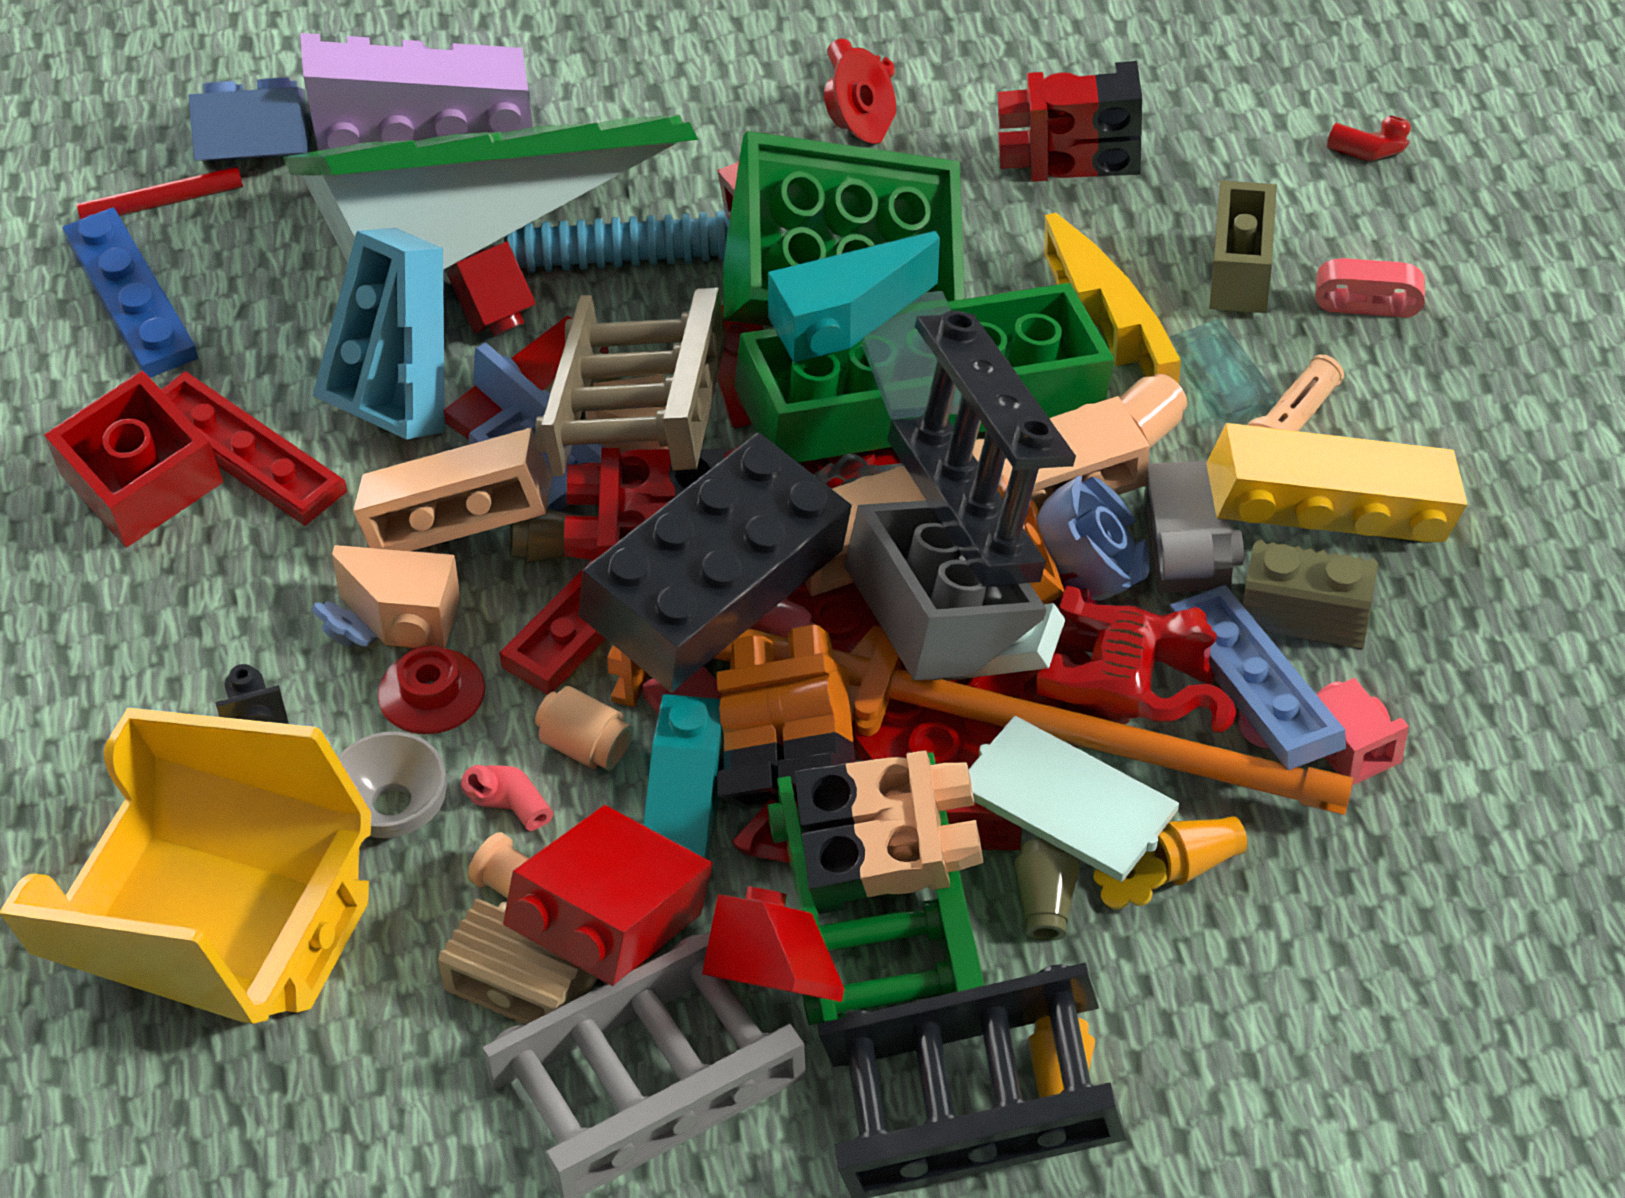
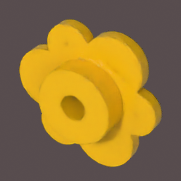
(1146, 875)

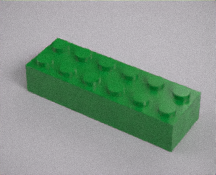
(836, 408)

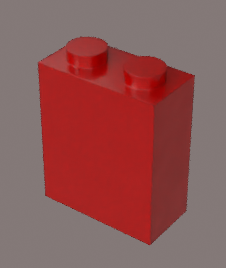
(607, 894)

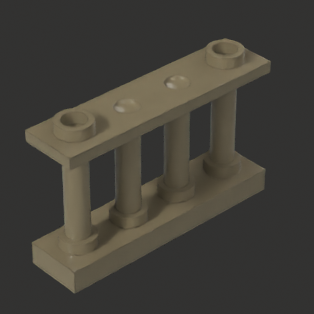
(685, 395)

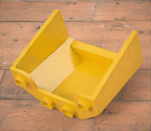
(218, 872)

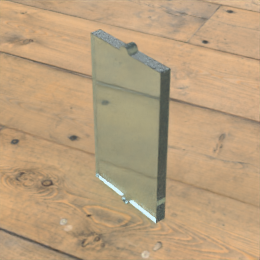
(903, 360)

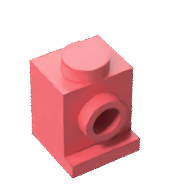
(1371, 737)

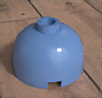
(1089, 536)

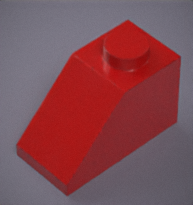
(770, 946)

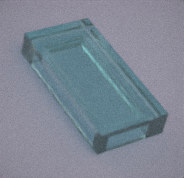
(1223, 372)

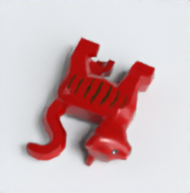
(1124, 652)

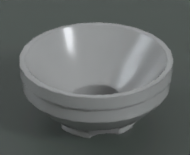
(400, 764)

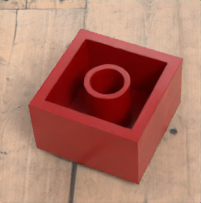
(134, 458)

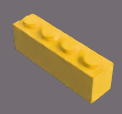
(1335, 483)

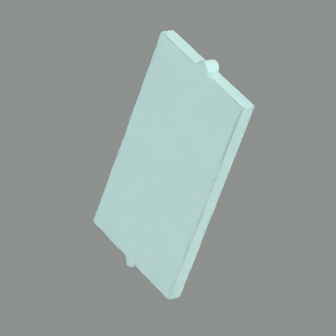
(1069, 798)

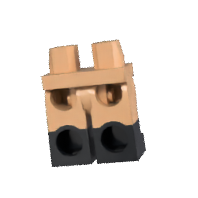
(880, 827)

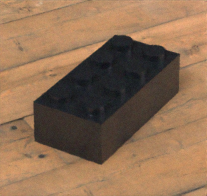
(713, 561)

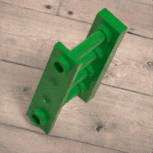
(940, 918)

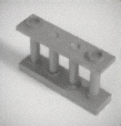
(652, 1123)

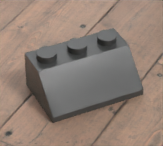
(929, 594)

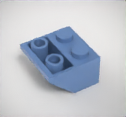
(250, 123)

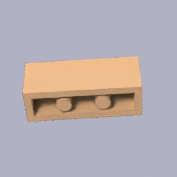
(454, 493)

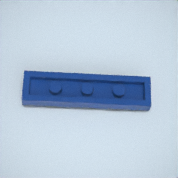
(130, 293)

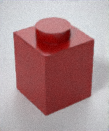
(492, 290)

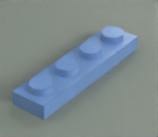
(1265, 683)

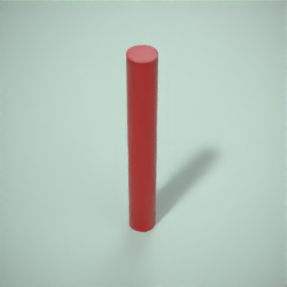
(164, 193)

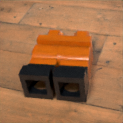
(781, 715)

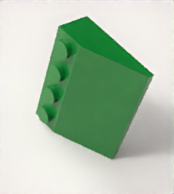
(827, 199)

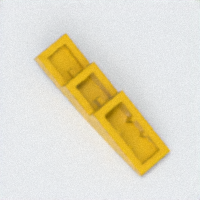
(1110, 299)

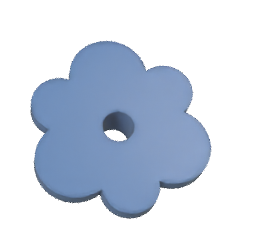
(343, 625)

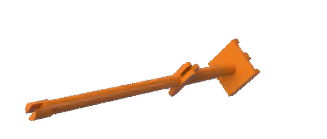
(878, 676)

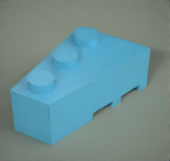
(388, 335)

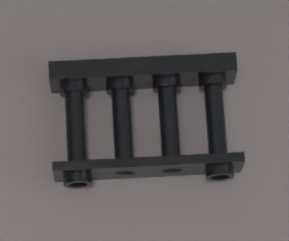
(942, 457)
(984, 1140)

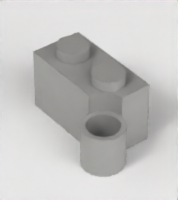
(1186, 539)

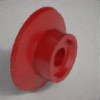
(861, 96)
(433, 706)

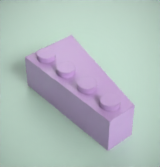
(411, 90)

